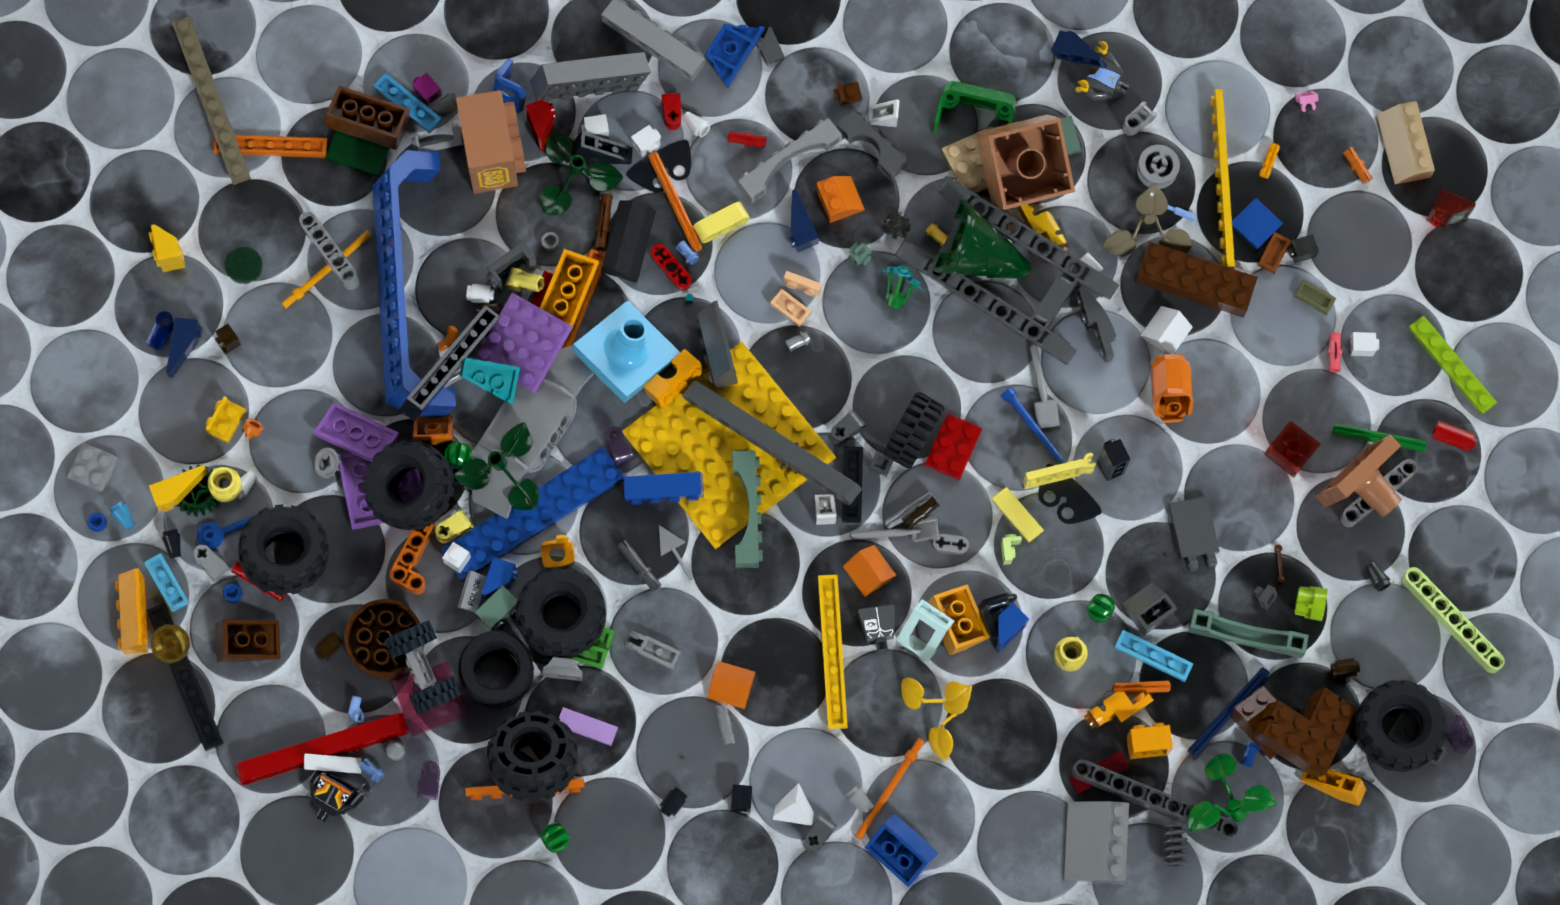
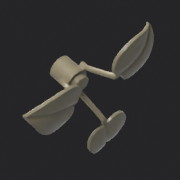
(1149, 204)

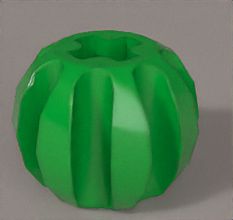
(457, 453)
(1101, 608)
(555, 837)

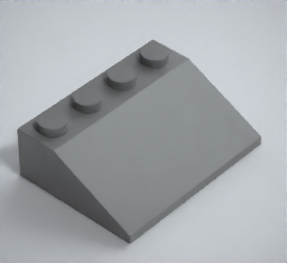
(1096, 842)

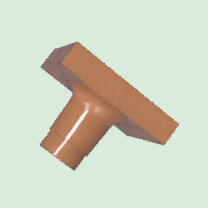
(1365, 479)

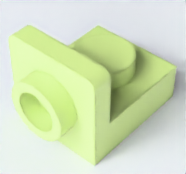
(1008, 552)

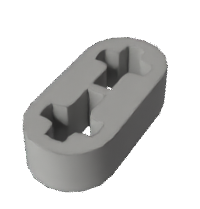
(950, 549)

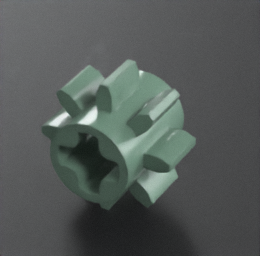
(860, 254)

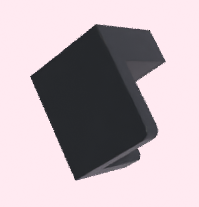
(741, 798)

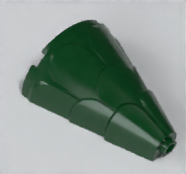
(980, 250)

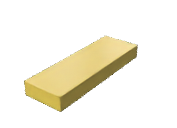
(1017, 515)

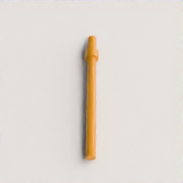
(298, 293)

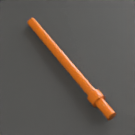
(910, 757)

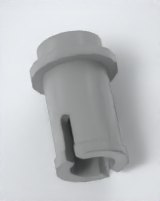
(798, 341)

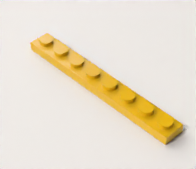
(832, 652)

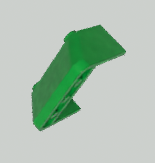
(958, 92)

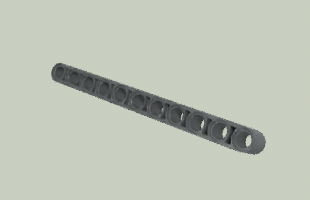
(772, 442)

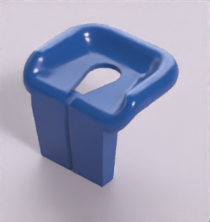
(502, 81)

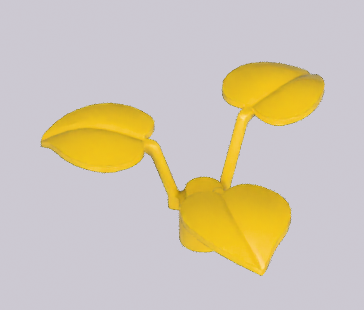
(956, 703)

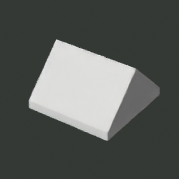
(1167, 330)

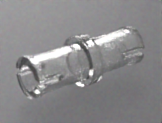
(725, 724)

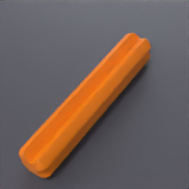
(1145, 687)

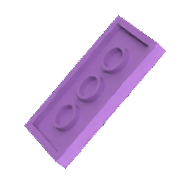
(354, 432)

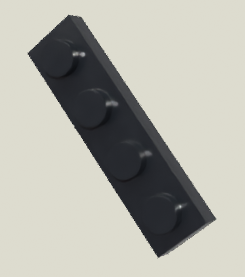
(853, 470)

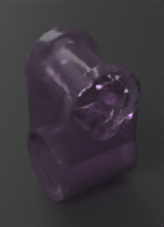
(619, 449)
(1458, 733)
(429, 784)

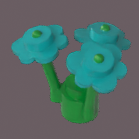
(895, 298)

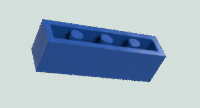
(663, 487)

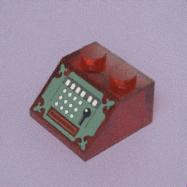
(1449, 209)

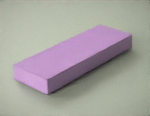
(588, 726)

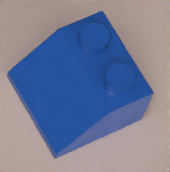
(1009, 625)

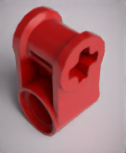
(672, 108)

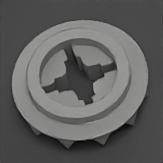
(322, 467)

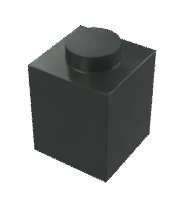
(1303, 249)

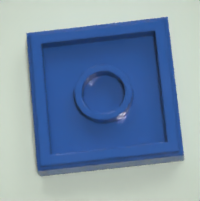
(1256, 224)

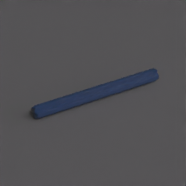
(1226, 714)

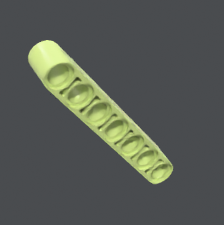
(1455, 630)

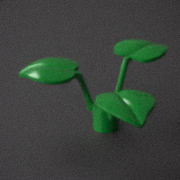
(1256, 798)

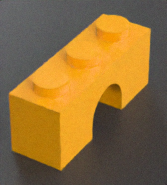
(663, 390)

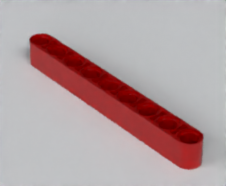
(332, 745)

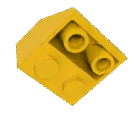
(166, 250)

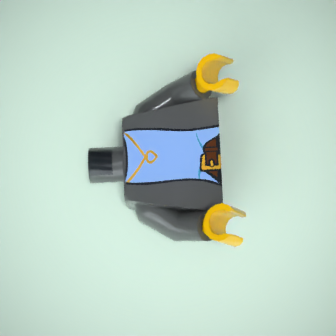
(1103, 82)

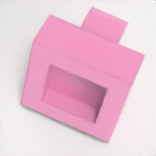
(1307, 98)

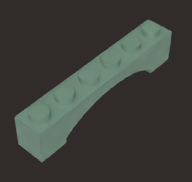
(747, 552)
(1276, 641)

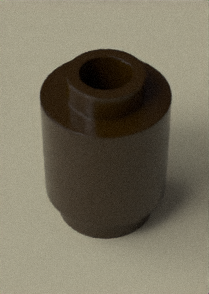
(327, 645)
(1344, 668)

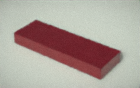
(1114, 763)

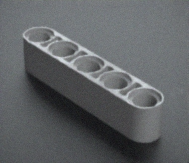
(331, 258)
(1401, 478)

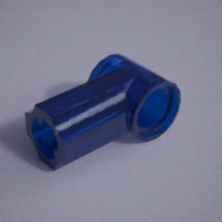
(160, 332)

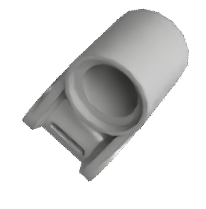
(1140, 117)
(212, 564)

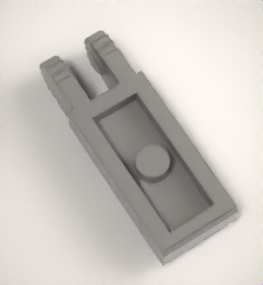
(654, 650)

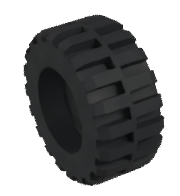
(913, 430)

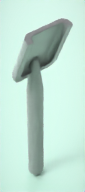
(1045, 410)
(922, 531)

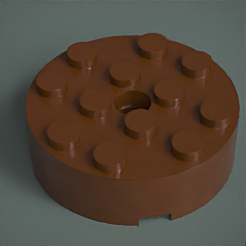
(363, 636)

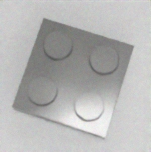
(93, 468)

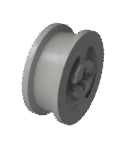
(1162, 156)

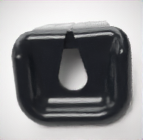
(990, 603)

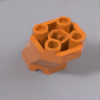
(1171, 387)

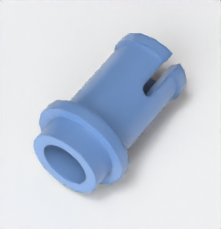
(690, 256)
(374, 772)

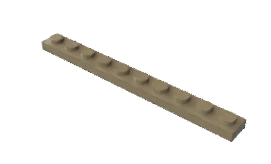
(211, 100)

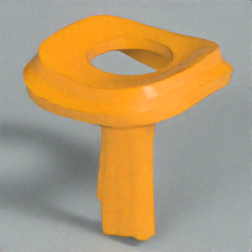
(562, 542)

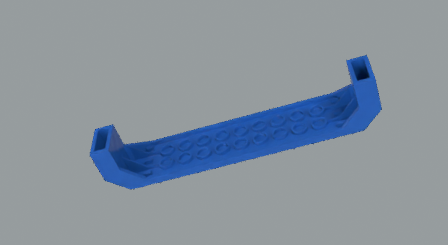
(398, 377)

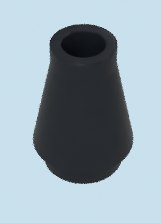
(172, 542)

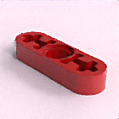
(683, 274)

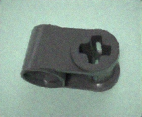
(848, 426)
(819, 831)

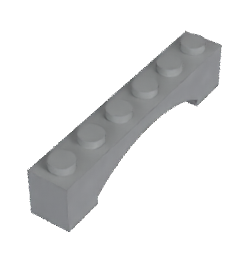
(823, 136)

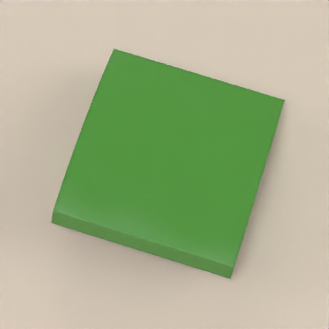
(597, 654)

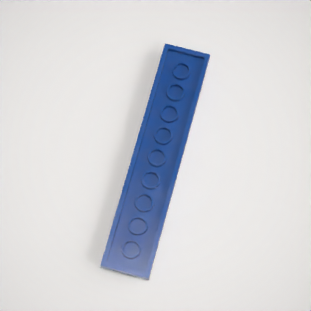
(557, 500)

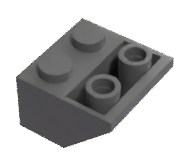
(1149, 608)

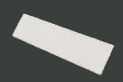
(332, 763)

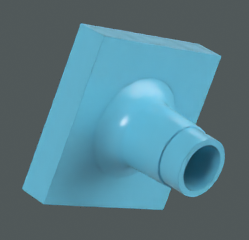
(625, 351)

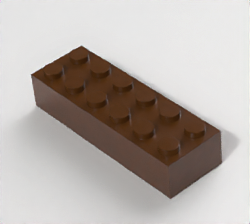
(1196, 279)

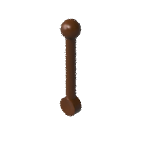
(1278, 548)

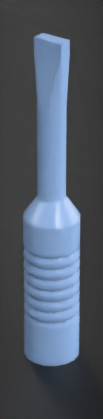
(1183, 213)

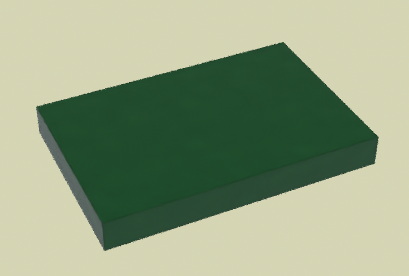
(357, 153)

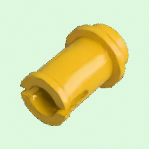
(936, 234)

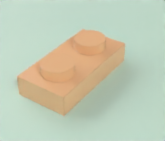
(795, 282)
(790, 307)

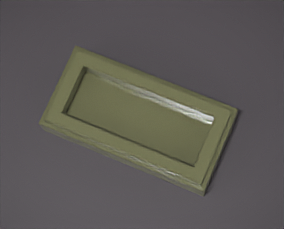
(1315, 297)

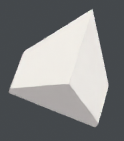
(794, 808)

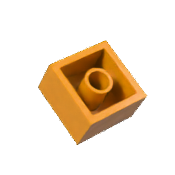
(1149, 741)

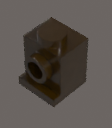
(227, 339)

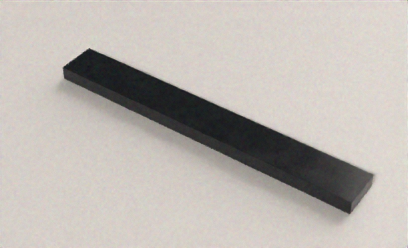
(190, 688)

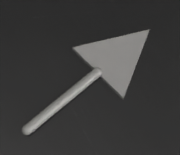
(668, 543)

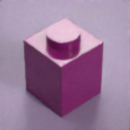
(426, 88)

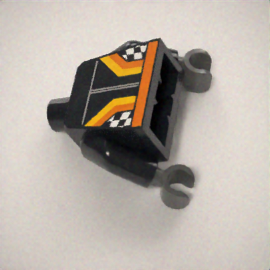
(334, 795)

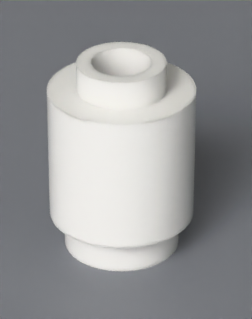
(480, 293)

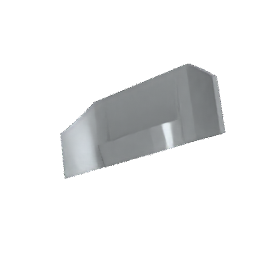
(547, 419)

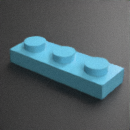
(166, 582)

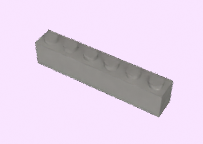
(653, 39)

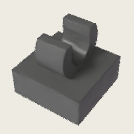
(1265, 597)

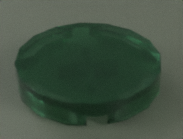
(243, 265)

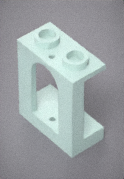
(933, 618)

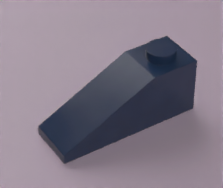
(1072, 48)
(802, 230)
(183, 341)

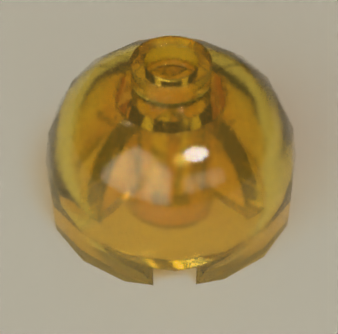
(170, 643)

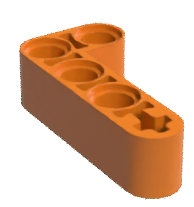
(408, 568)

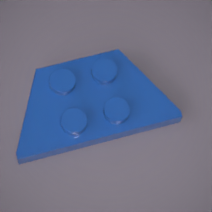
(732, 49)

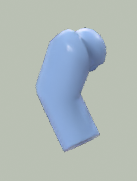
(355, 711)

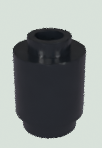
(673, 802)

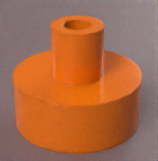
(252, 428)

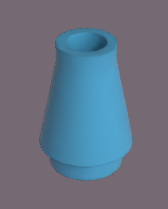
(122, 515)

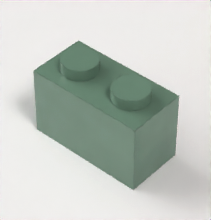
(497, 609)

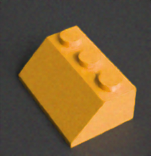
(968, 624)

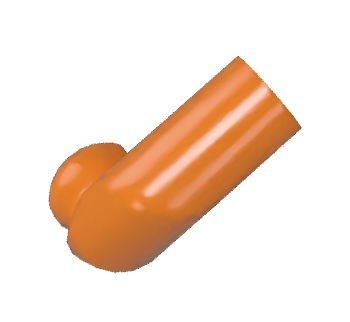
(451, 336)

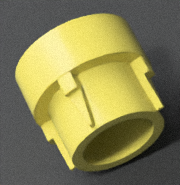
(224, 474)
(1077, 646)

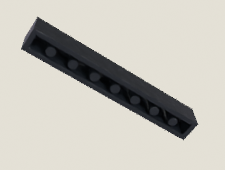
(449, 363)

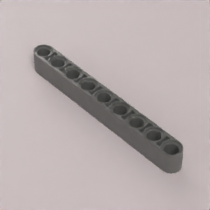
(1144, 799)

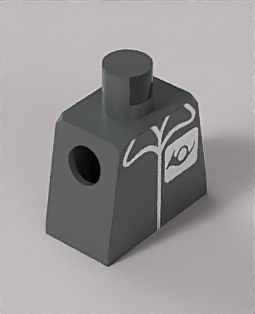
(878, 625)

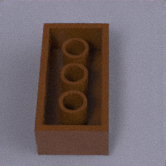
(367, 117)

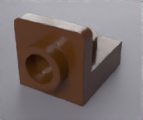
(847, 93)

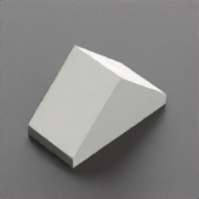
(884, 114)
(825, 509)

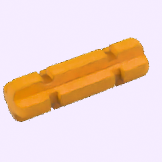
(1269, 160)

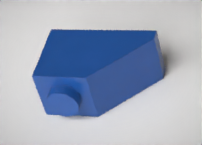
(500, 574)

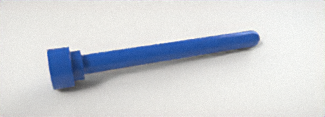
(1011, 397)

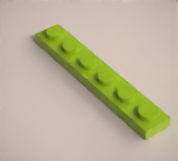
(1452, 365)

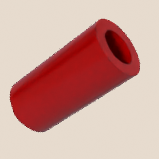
(1454, 436)

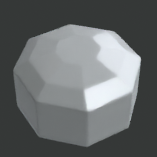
(550, 241)
(395, 751)

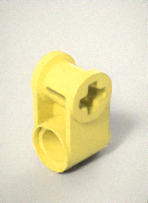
(456, 526)

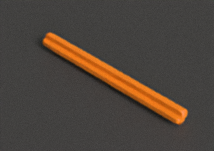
(675, 201)

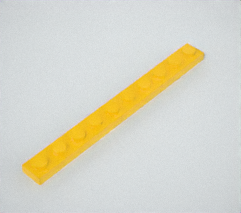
(1222, 174)

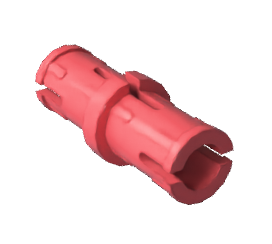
(1334, 352)

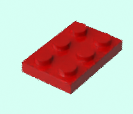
(953, 446)

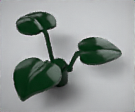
(602, 179)
(475, 472)

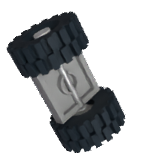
(431, 693)

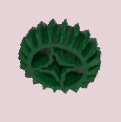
(197, 506)

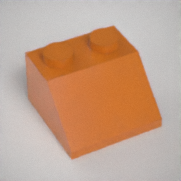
(839, 197)

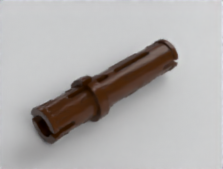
(603, 230)

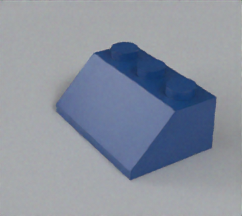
(901, 850)

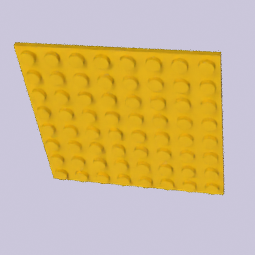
(688, 440)

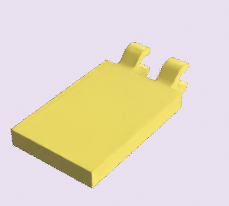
(1059, 472)

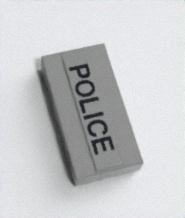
(471, 592)

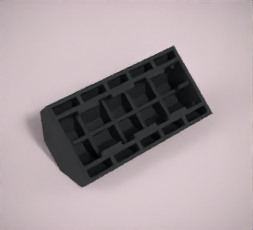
(628, 240)

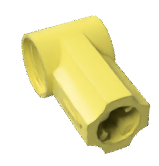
(520, 280)

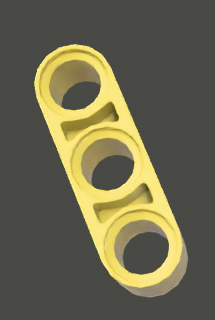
(721, 222)

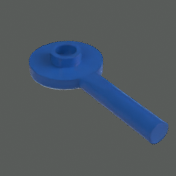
(213, 535)

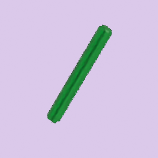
(1373, 436)

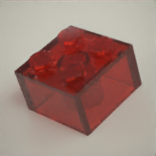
(1292, 449)

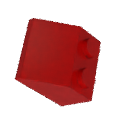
(541, 120)

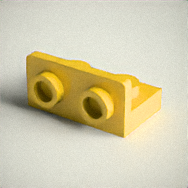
(225, 420)

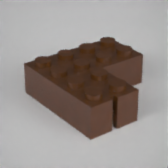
(1307, 739)

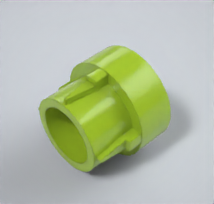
(1311, 602)

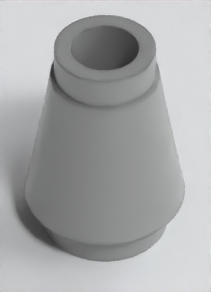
(859, 799)

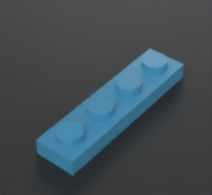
(399, 95)

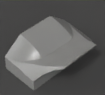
(563, 669)

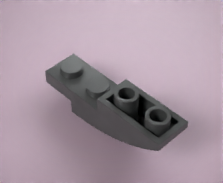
(1095, 316)

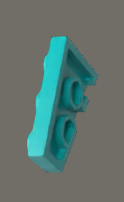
(492, 376)

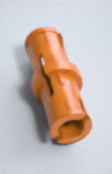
(1357, 165)

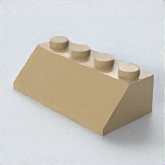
(1405, 143)

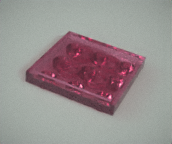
(432, 718)

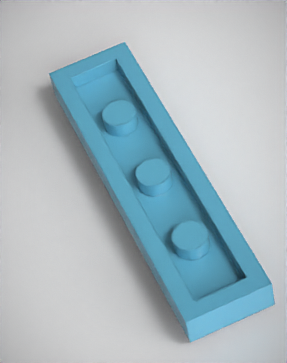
(1153, 655)

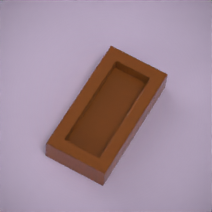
(1274, 252)

